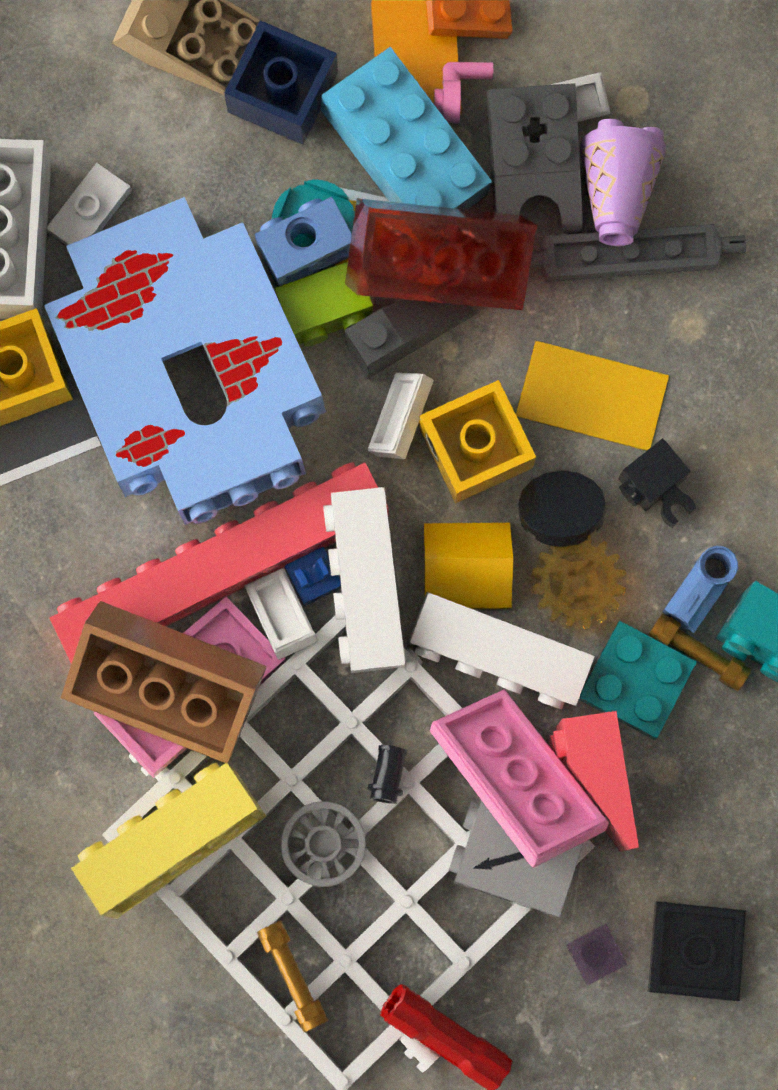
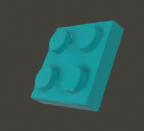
(637, 680)

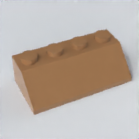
(162, 681)

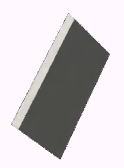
(46, 437)

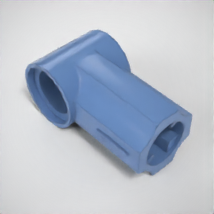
(700, 590)

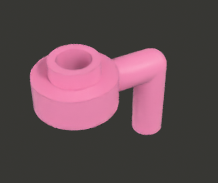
(449, 98)

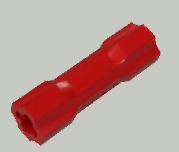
(423, 1022)

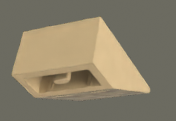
(188, 38)

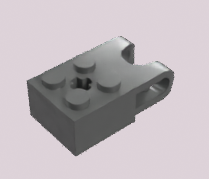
(540, 168)

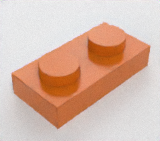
(469, 18)

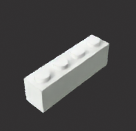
(366, 580)
(500, 649)

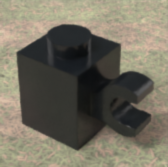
(656, 478)

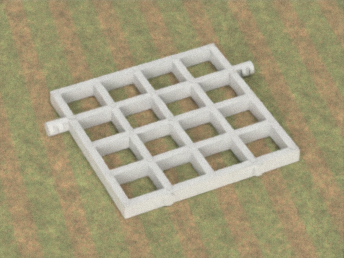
(289, 897)

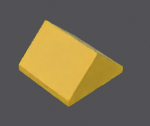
(469, 563)

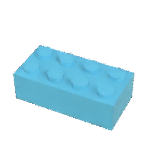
(403, 137)

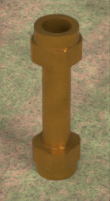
(732, 672)
(275, 940)

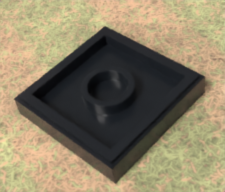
(697, 951)

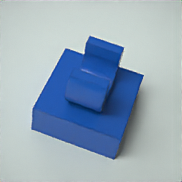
(313, 576)

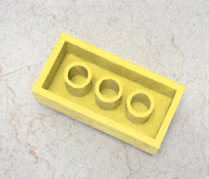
(168, 841)

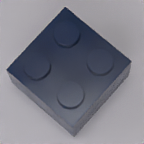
(281, 82)

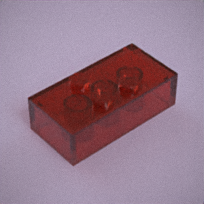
(439, 254)

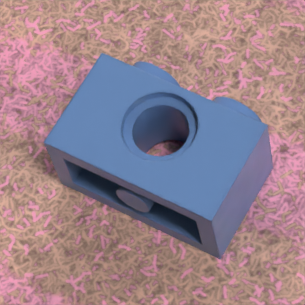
(292, 262)

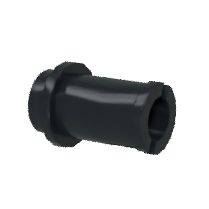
(388, 774)

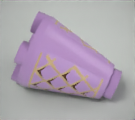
(620, 176)

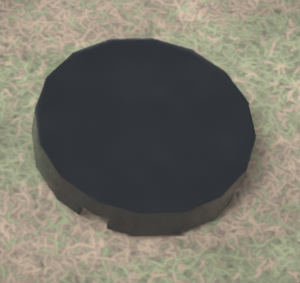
(562, 508)

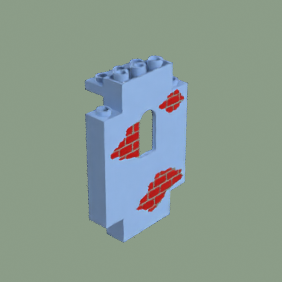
(157, 294)

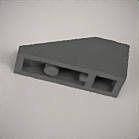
(400, 330)

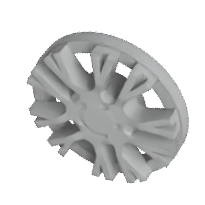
(323, 844)

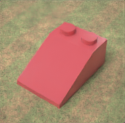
(595, 757)

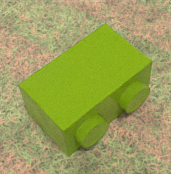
(322, 305)

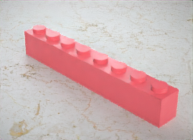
(221, 564)

